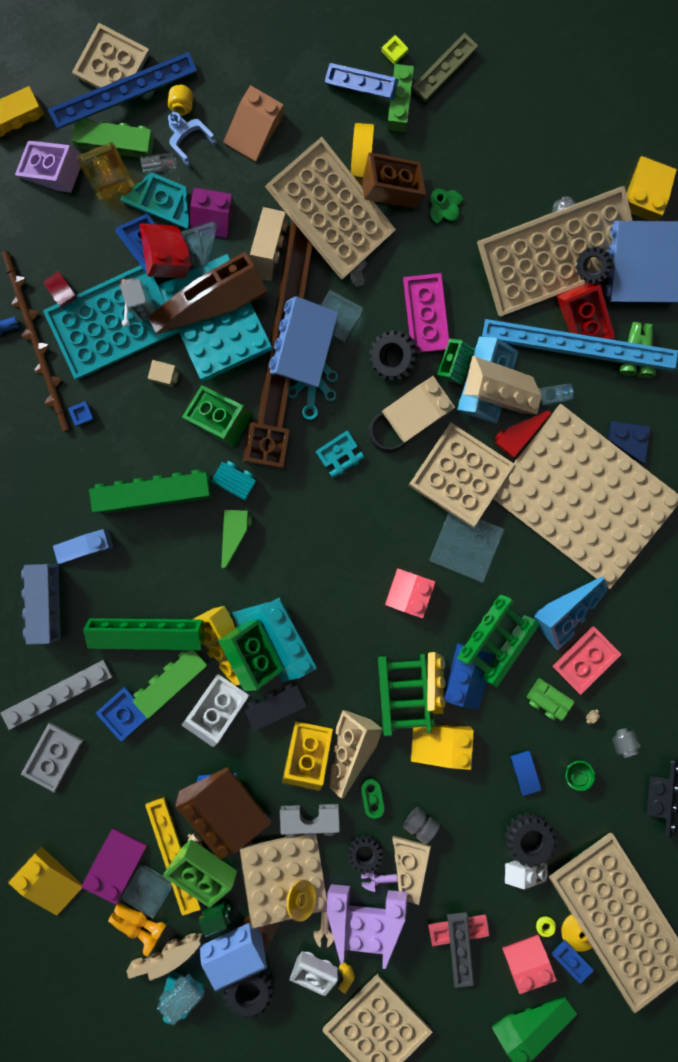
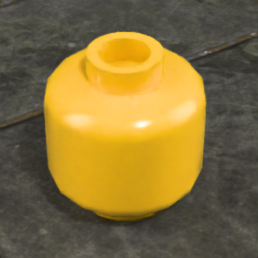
(180, 99)

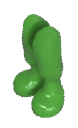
(644, 339)

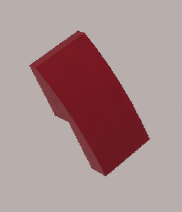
(60, 290)

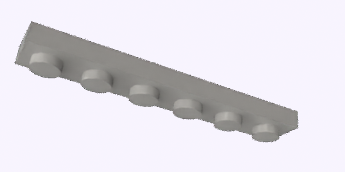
(56, 694)

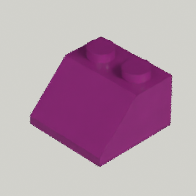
(210, 207)

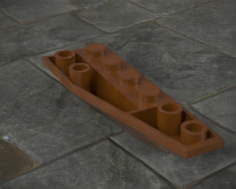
(211, 295)

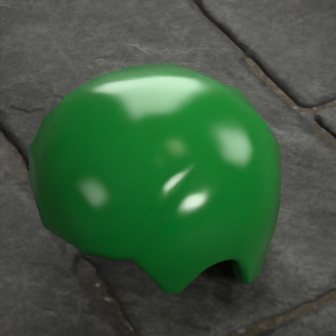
(580, 776)

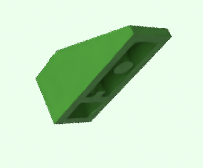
(234, 531)

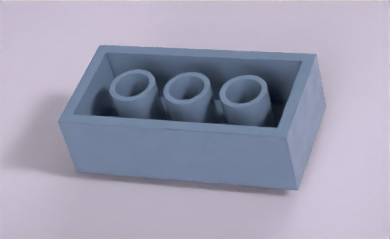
(41, 603)

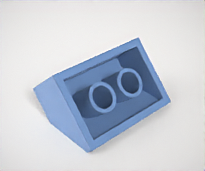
(233, 956)

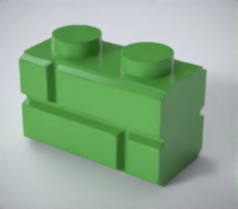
(550, 699)

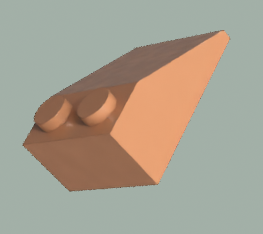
(254, 123)

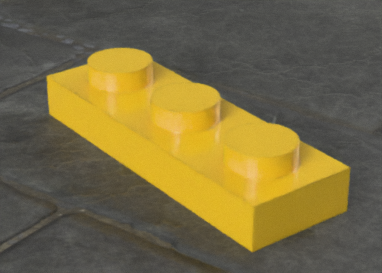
(436, 683)

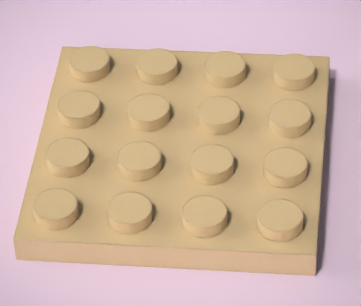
(461, 475)
(272, 870)
(377, 1025)

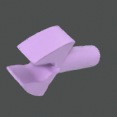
(377, 879)

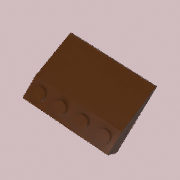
(222, 812)

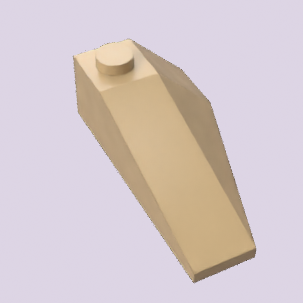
(354, 746)

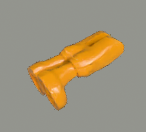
(130, 922)

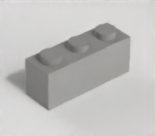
(137, 299)

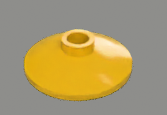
(301, 900)
(571, 931)

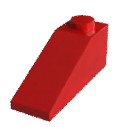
(516, 436)

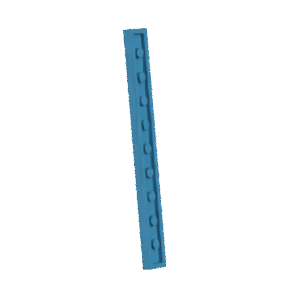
(582, 345)

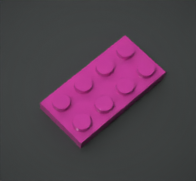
(426, 312)

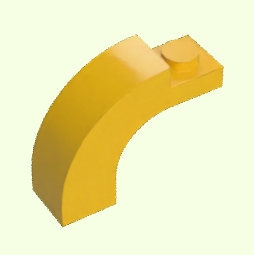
(361, 147)

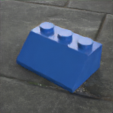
(464, 682)

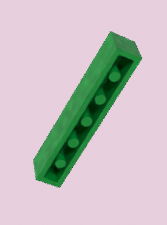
(144, 634)

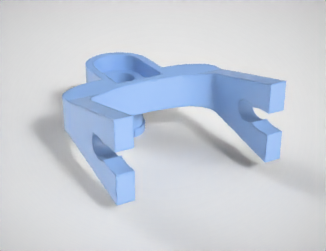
(182, 129)

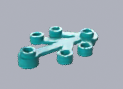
(312, 392)

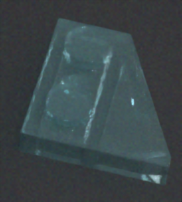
(199, 244)

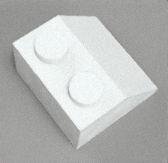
(314, 973)

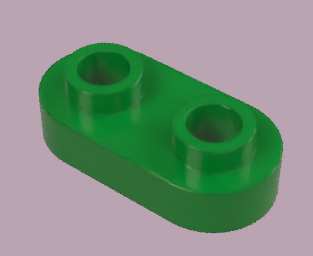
(371, 798)

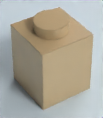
(163, 373)

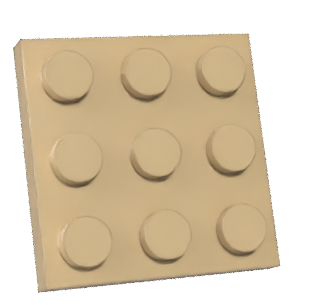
(109, 58)

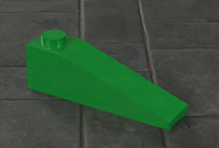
(531, 1031)

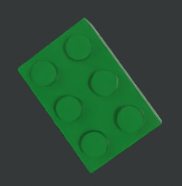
(251, 655)

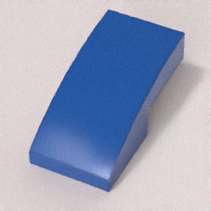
(525, 773)

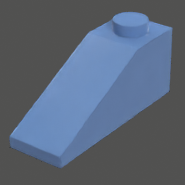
(83, 546)

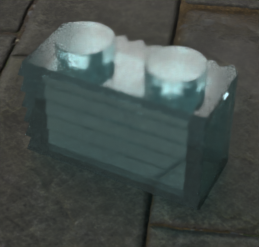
(180, 999)

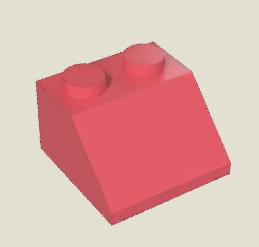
(410, 593)
(529, 964)

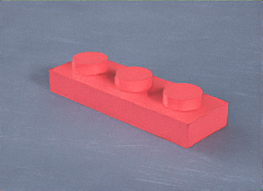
(477, 928)

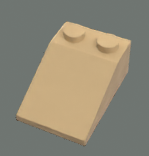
(418, 409)

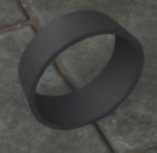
(376, 444)

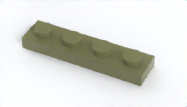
(444, 67)

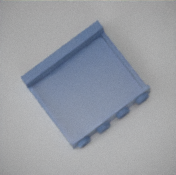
(643, 262)

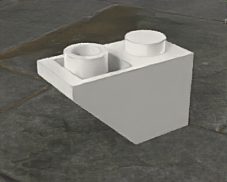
(525, 876)

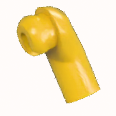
(348, 977)

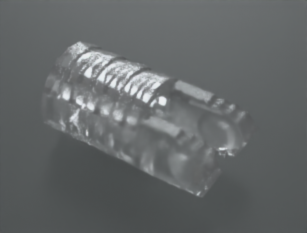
(158, 163)

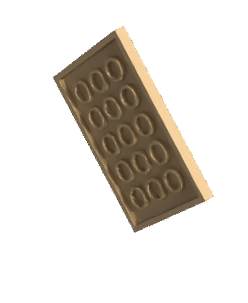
(330, 208)

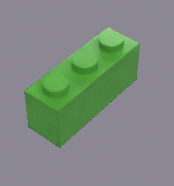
(400, 104)

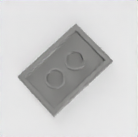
(52, 757)

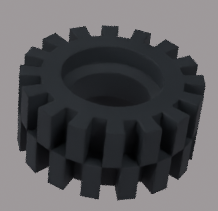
(605, 259)
(359, 864)

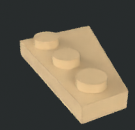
(411, 865)

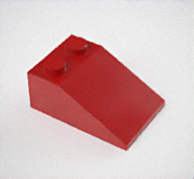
(164, 251)
(586, 311)

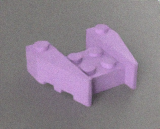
(365, 927)

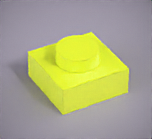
(394, 49)

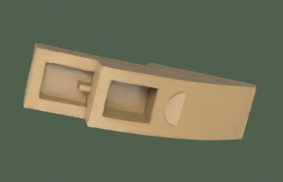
(172, 956)

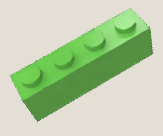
(127, 139)
(169, 683)

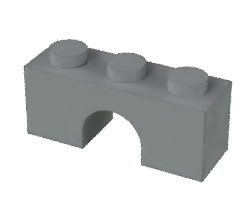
(293, 822)

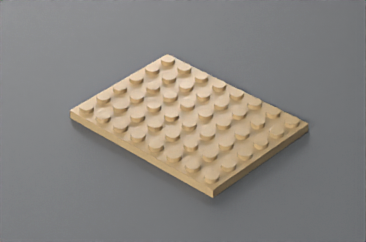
(586, 496)

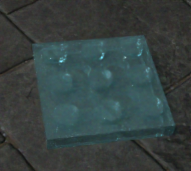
(466, 548)

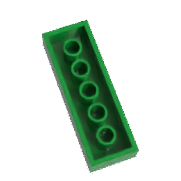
(151, 493)

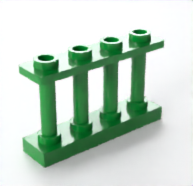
(510, 650)
(389, 705)

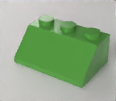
(200, 873)

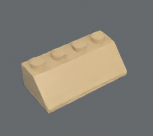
(502, 387)

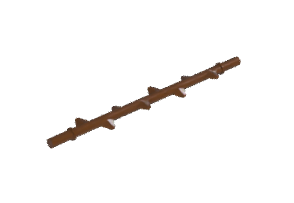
(40, 348)

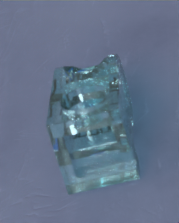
(556, 394)

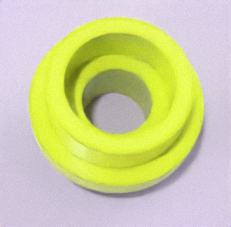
(548, 931)

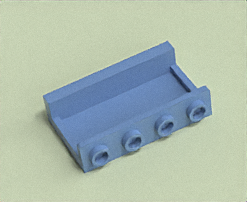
(303, 341)

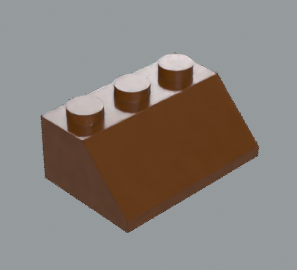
(393, 180)

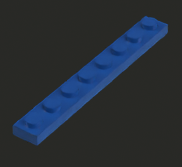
(122, 90)

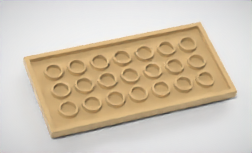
(542, 254)
(620, 921)

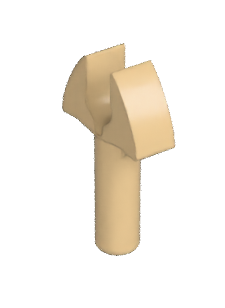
(324, 930)

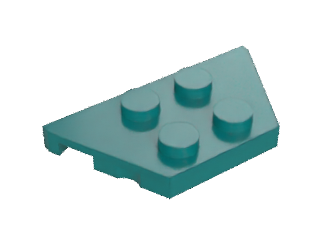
(160, 199)

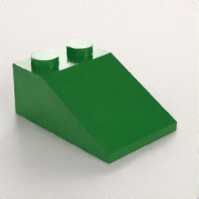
(218, 415)

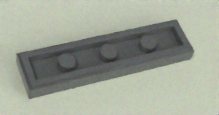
(460, 950)

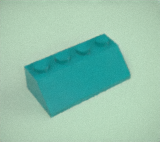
(285, 640)

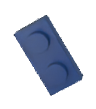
(572, 961)

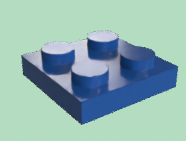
(121, 714)

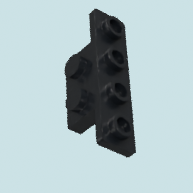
(663, 798)

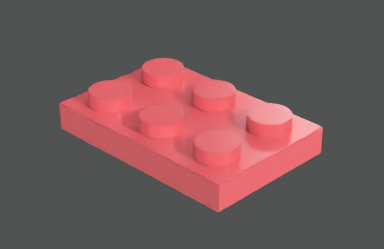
(586, 660)

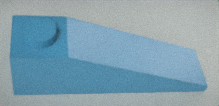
(563, 614)

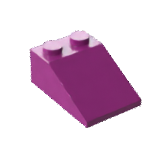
(114, 866)

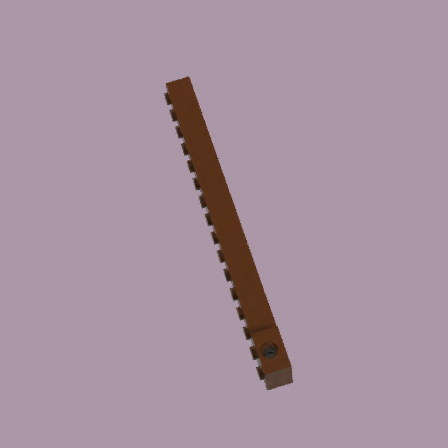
(267, 439)

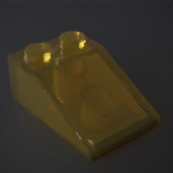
(105, 171)

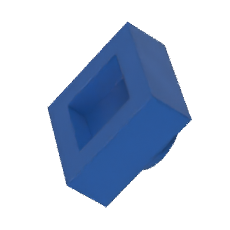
(81, 414)

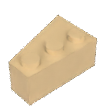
(268, 242)

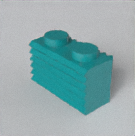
(233, 480)

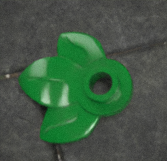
(447, 207)

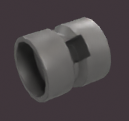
(421, 825)

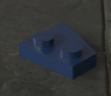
(630, 438)

